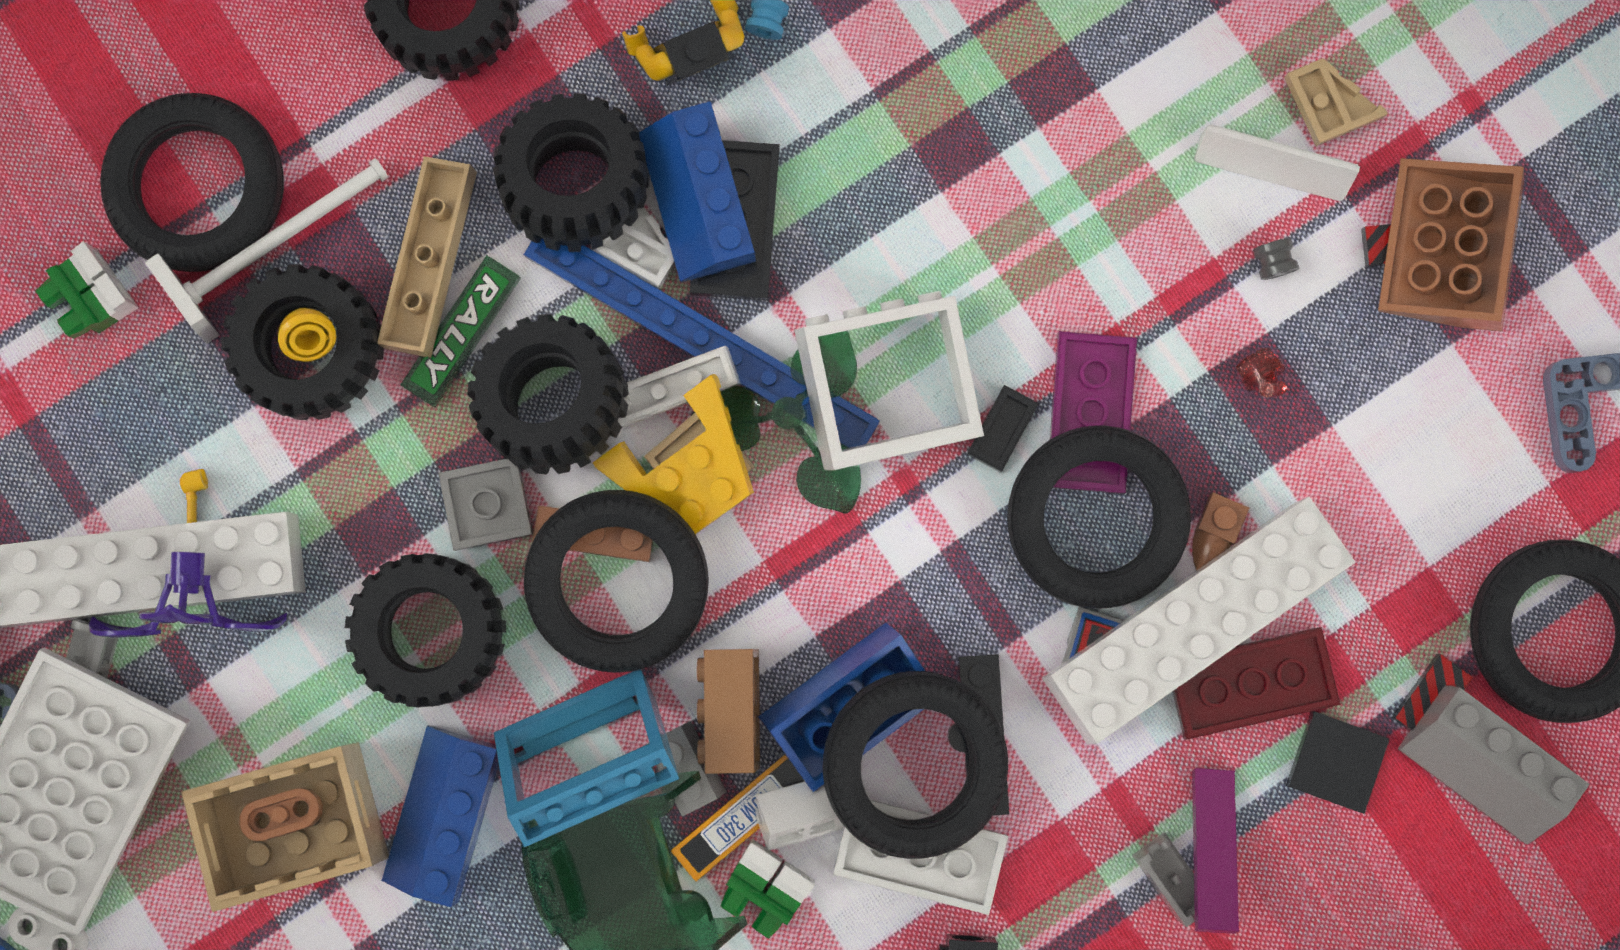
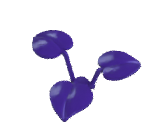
(186, 576)

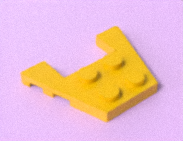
(701, 477)

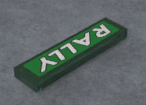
(461, 330)

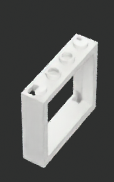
(819, 396)

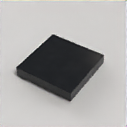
(1337, 762)

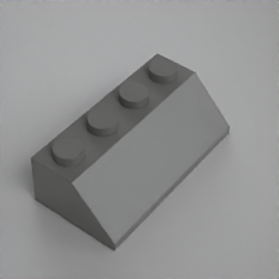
(1493, 765)

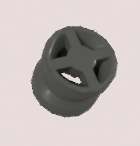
(1276, 259)

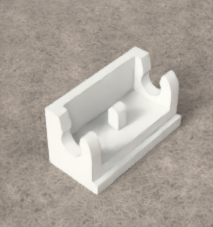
(794, 815)

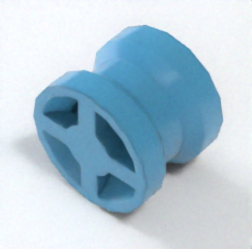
(767, 18)

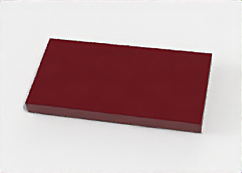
(1258, 684)

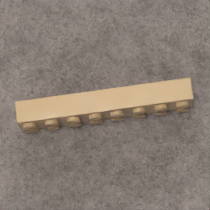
(427, 257)

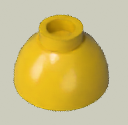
(306, 335)

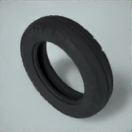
(151, 127)
(1168, 531)
(1493, 639)
(602, 650)
(971, 807)

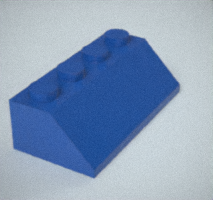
(696, 193)
(806, 714)
(441, 816)

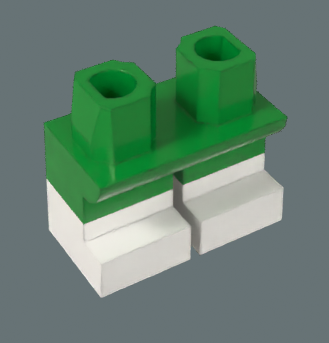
(90, 290)
(781, 897)

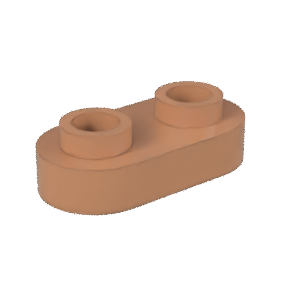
(282, 814)

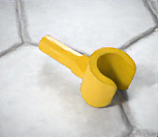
(190, 484)

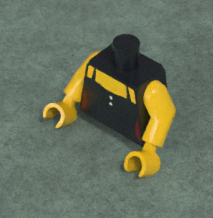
(692, 50)

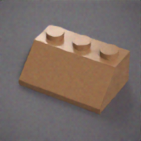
(729, 711)

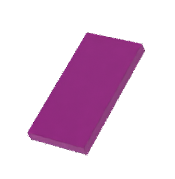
(1093, 389)

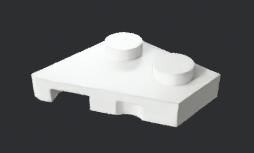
(641, 250)

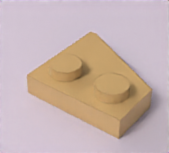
(1330, 102)

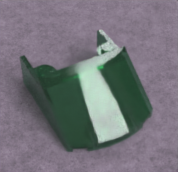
(617, 884)

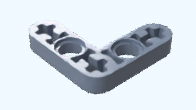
(1576, 395)

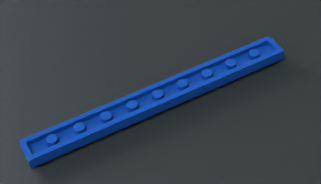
(690, 331)

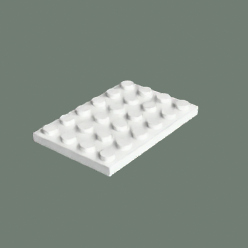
(74, 785)

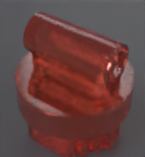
(1260, 372)

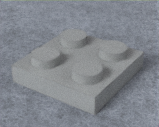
(485, 504)

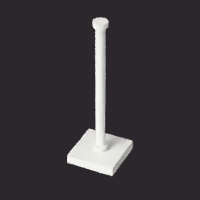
(189, 295)

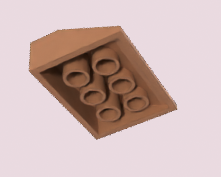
(1452, 242)

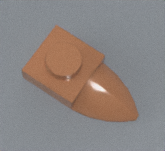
(1217, 528)

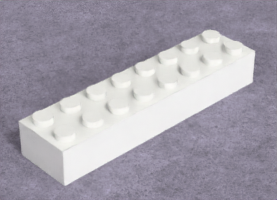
(128, 568)
(1198, 621)

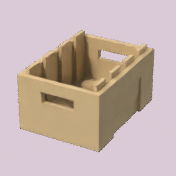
(247, 870)

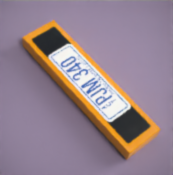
(732, 822)

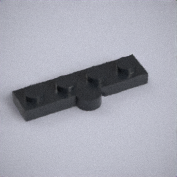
(983, 677)

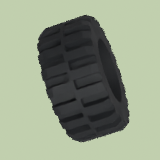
(446, 50)
(564, 127)
(260, 315)
(517, 359)
(373, 620)

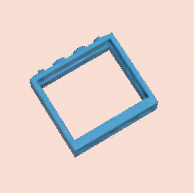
(594, 789)

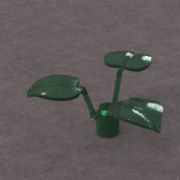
(824, 488)

